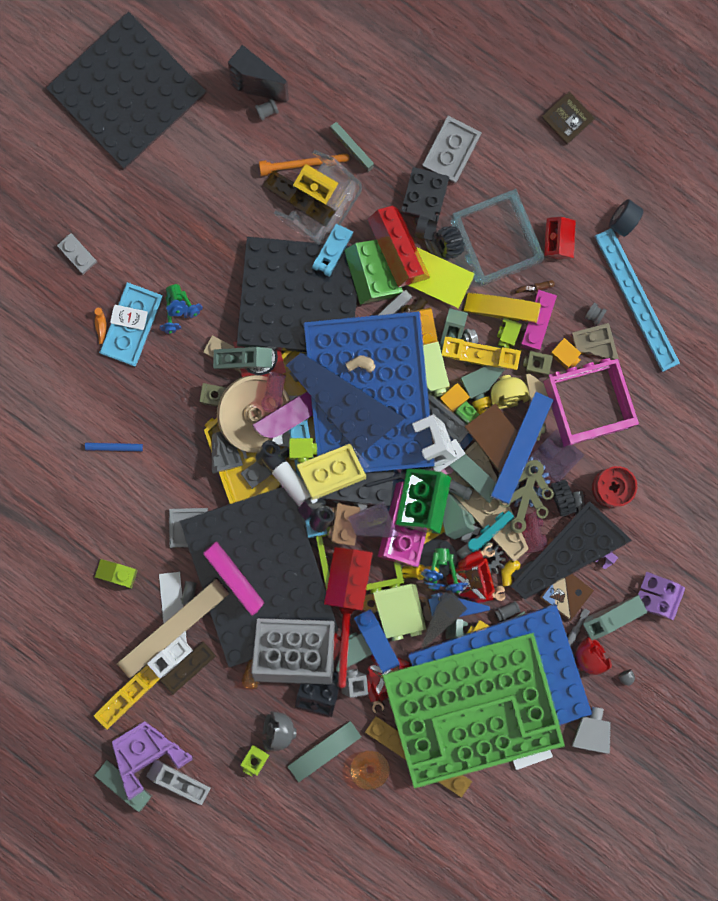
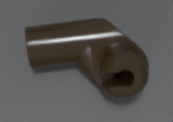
(420, 304)

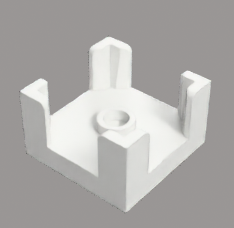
(442, 450)

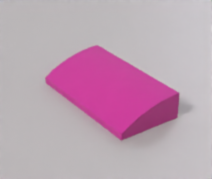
(409, 545)
(234, 578)

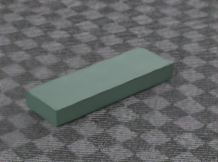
(353, 148)

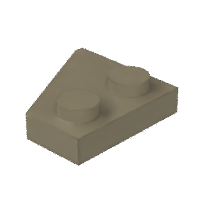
(596, 341)

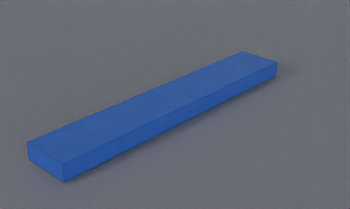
(521, 448)

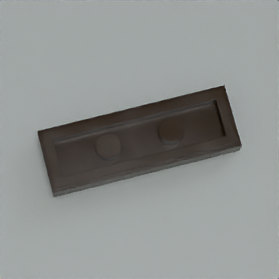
(188, 668)

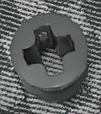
(266, 109)

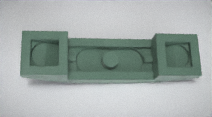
(324, 751)

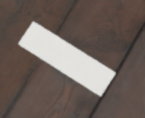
(170, 596)

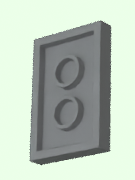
(452, 149)

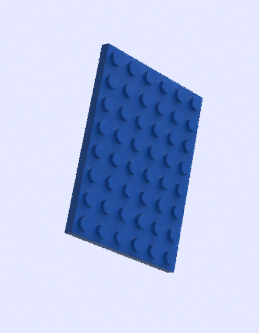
(397, 382)
(553, 646)

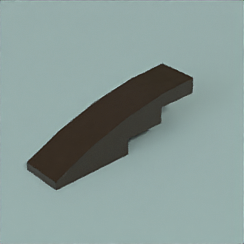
(298, 199)

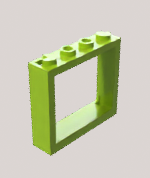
(373, 587)

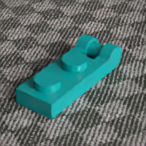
(490, 531)

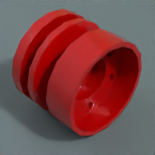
(624, 481)

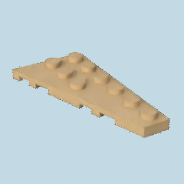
(485, 513)

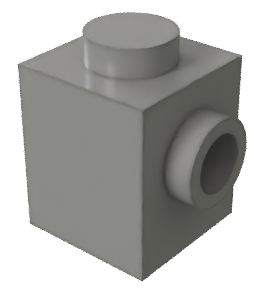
(355, 684)

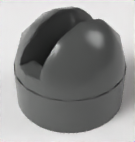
(627, 677)

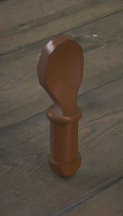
(537, 286)

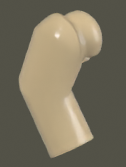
(361, 361)

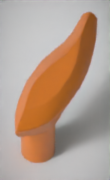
(100, 324)

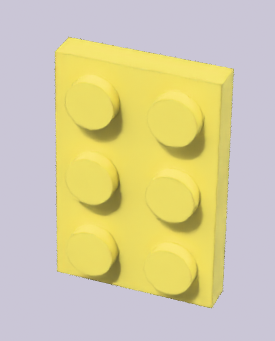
(331, 471)

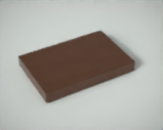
(493, 435)

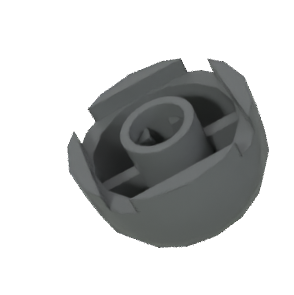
(278, 731)

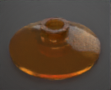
(372, 780)

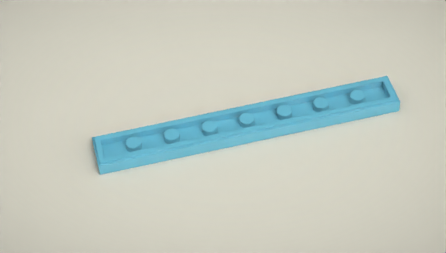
(637, 300)

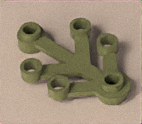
(527, 493)

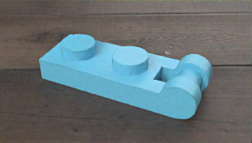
(333, 249)

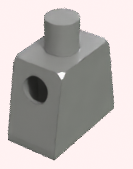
(593, 733)

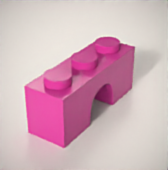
(535, 332)

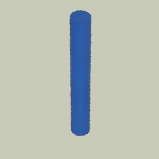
(113, 447)

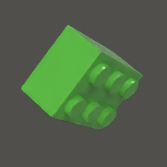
(371, 272)

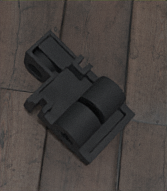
(424, 200)

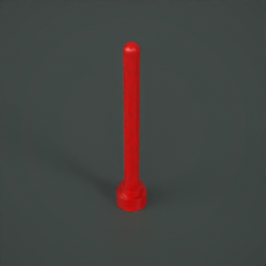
(344, 646)

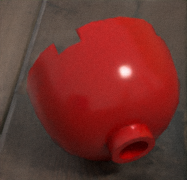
(591, 657)

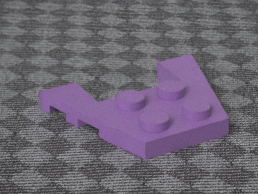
(140, 748)

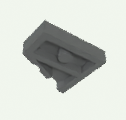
(224, 454)

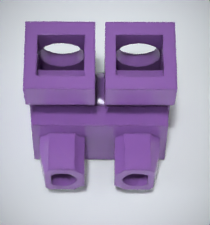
(668, 599)

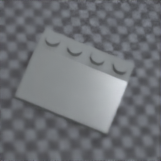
(294, 651)

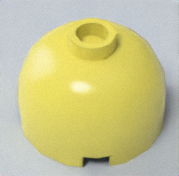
(508, 392)

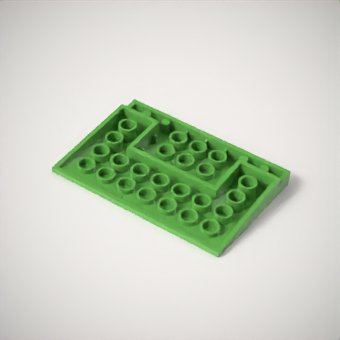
(473, 710)

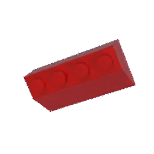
(398, 246)

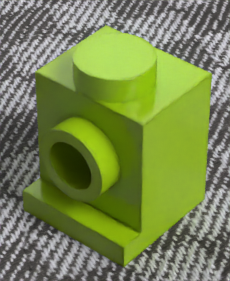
(508, 333)
(256, 753)

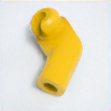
(508, 570)

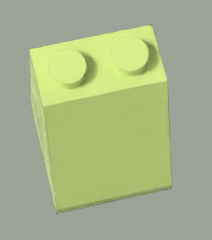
(435, 370)
(400, 611)

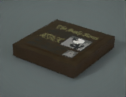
(568, 118)

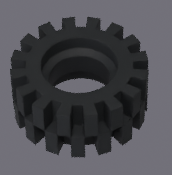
(563, 498)

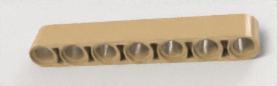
(173, 628)

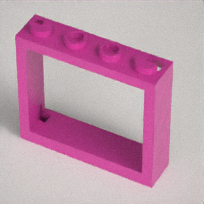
(621, 392)

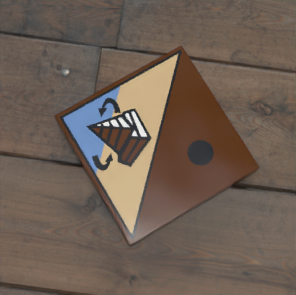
(568, 595)

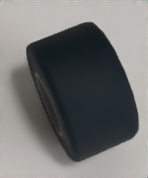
(626, 218)

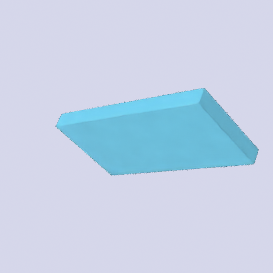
(126, 342)

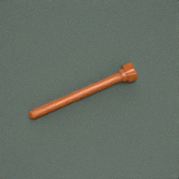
(268, 167)

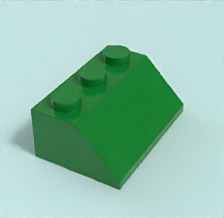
(423, 500)

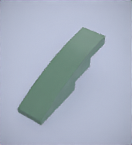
(474, 476)

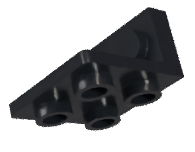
(318, 697)

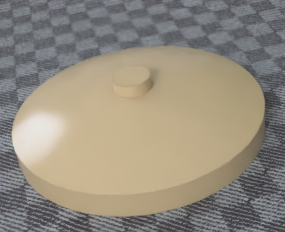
(241, 408)

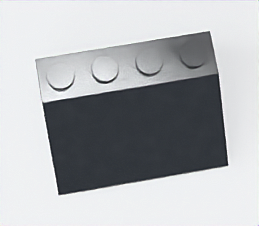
(256, 77)

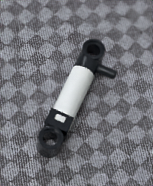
(270, 457)

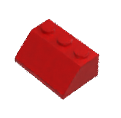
(348, 578)

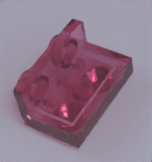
(533, 534)

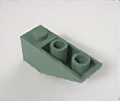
(614, 617)

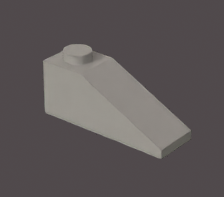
(178, 782)

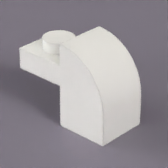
(170, 657)

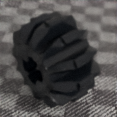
(450, 242)

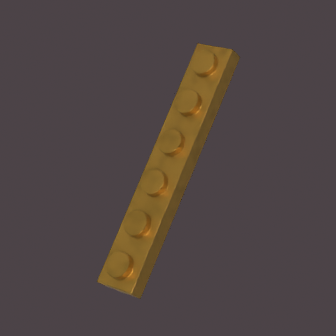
(390, 738)

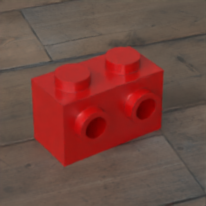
(560, 237)

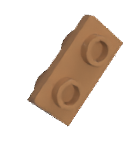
(343, 531)

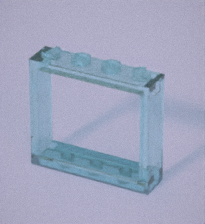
(527, 229)

